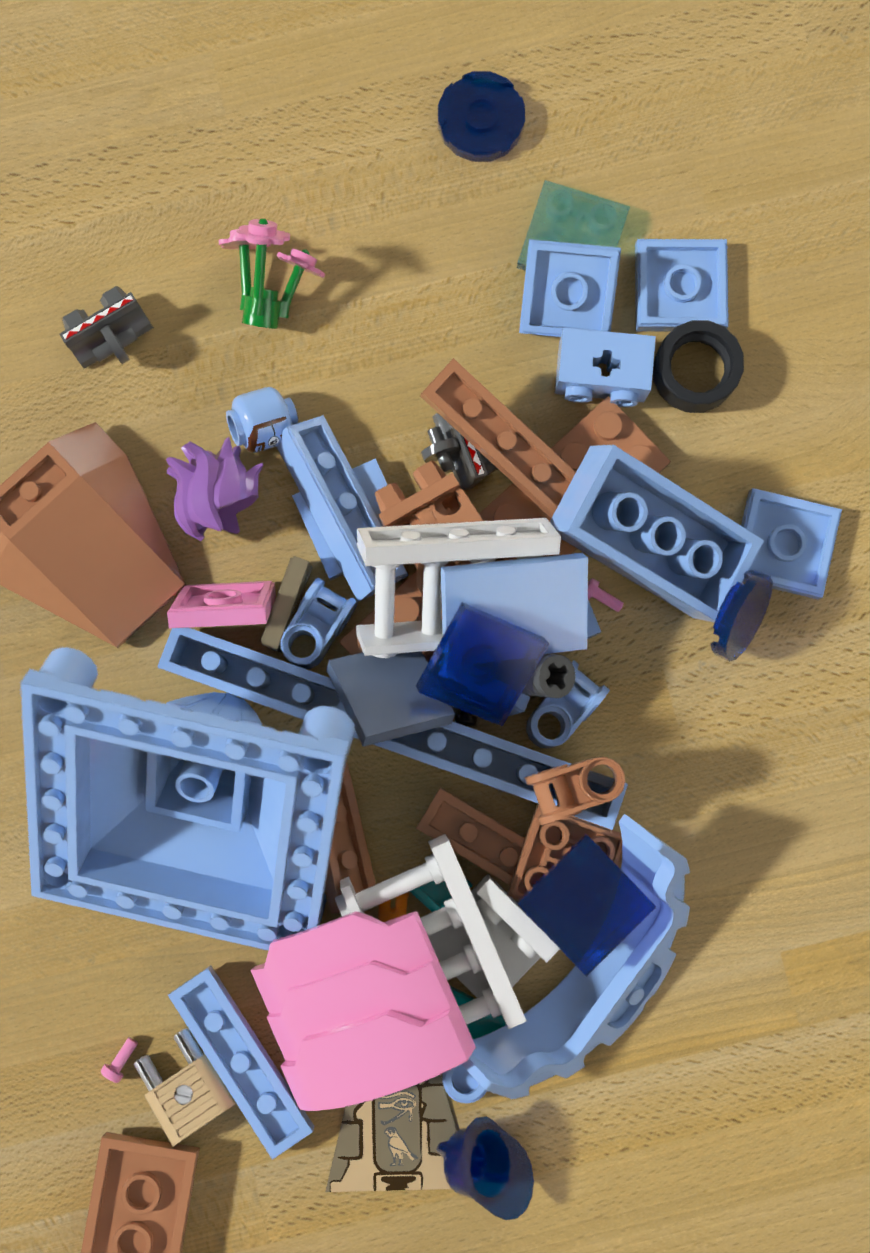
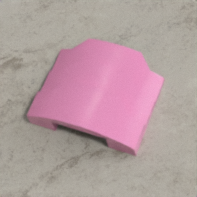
(360, 1010)

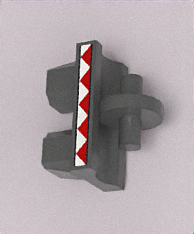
(107, 330)
(456, 455)

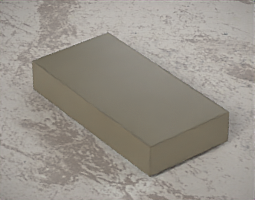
(286, 602)

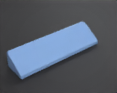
(332, 498)

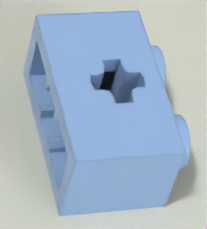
(627, 359)

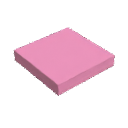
(222, 604)

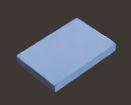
(533, 593)

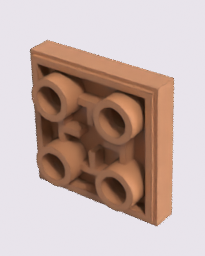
(550, 842)

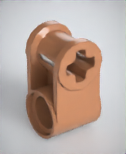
(572, 788)

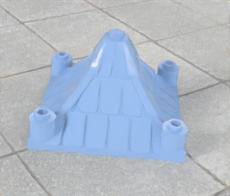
(178, 806)

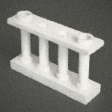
(434, 547)
(458, 911)

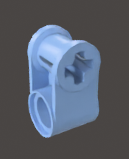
(318, 622)
(569, 710)

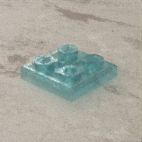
(574, 218)

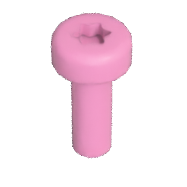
(602, 596)
(112, 1071)

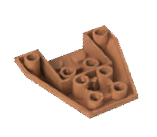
(85, 537)

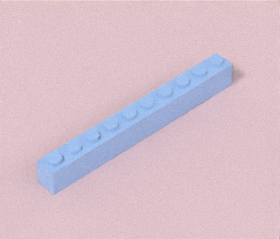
(300, 690)

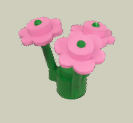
(258, 303)

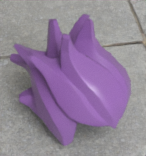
(212, 488)

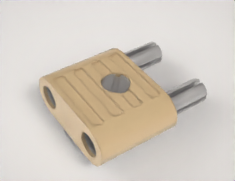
(189, 1096)

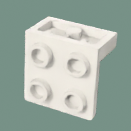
(512, 931)

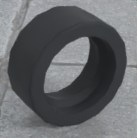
(712, 335)

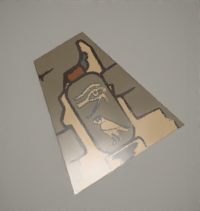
(394, 1141)

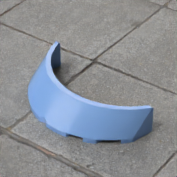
(608, 1000)

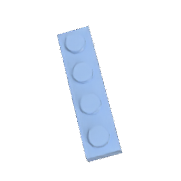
(241, 1062)

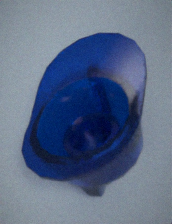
(489, 1168)

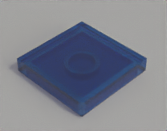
(482, 664)
(586, 905)

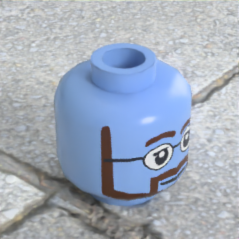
(260, 418)

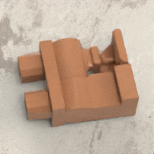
(436, 503)

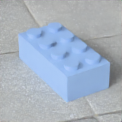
(654, 532)

